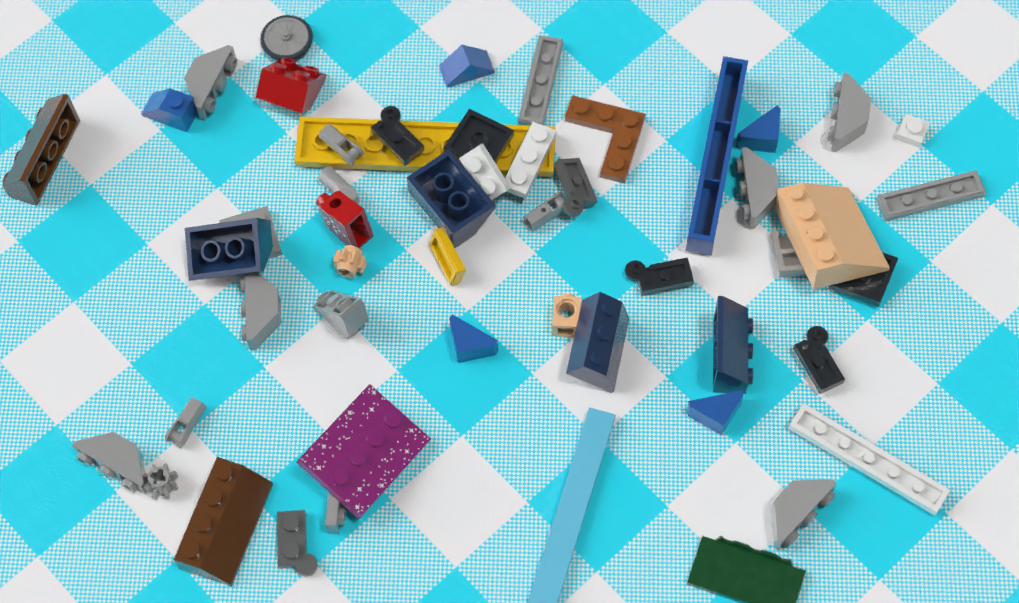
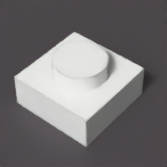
(912, 130)

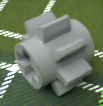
(158, 474)

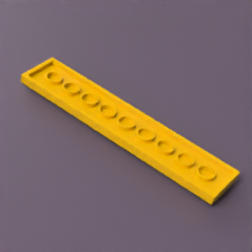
(433, 135)

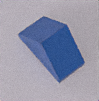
(466, 65)
(761, 134)
(471, 342)
(715, 410)

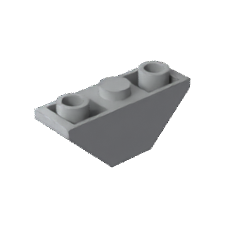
(209, 77)
(850, 113)
(758, 186)
(260, 308)
(342, 311)
(115, 458)
(797, 507)

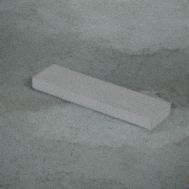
(541, 80)
(930, 195)

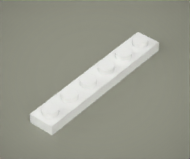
(869, 459)

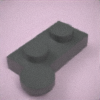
(576, 186)
(293, 543)

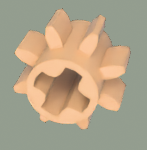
(349, 261)

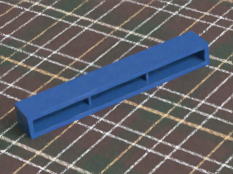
(716, 156)

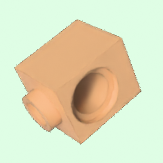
(562, 325)

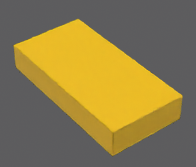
(447, 256)

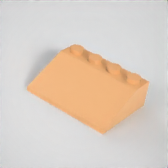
(828, 233)

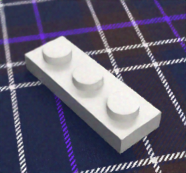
(529, 159)

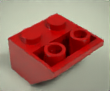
(290, 85)

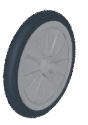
(286, 37)

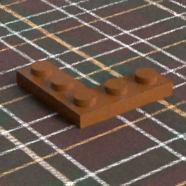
(621, 122)

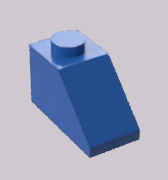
(171, 109)

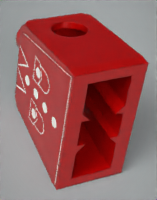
(345, 218)

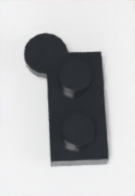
(396, 136)
(660, 276)
(818, 360)

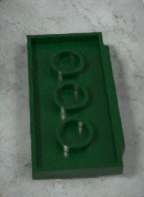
(744, 573)

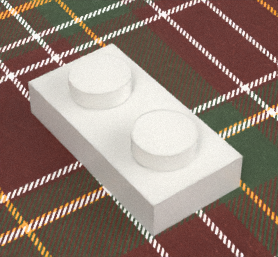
(485, 171)

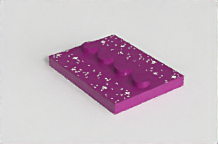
(363, 451)

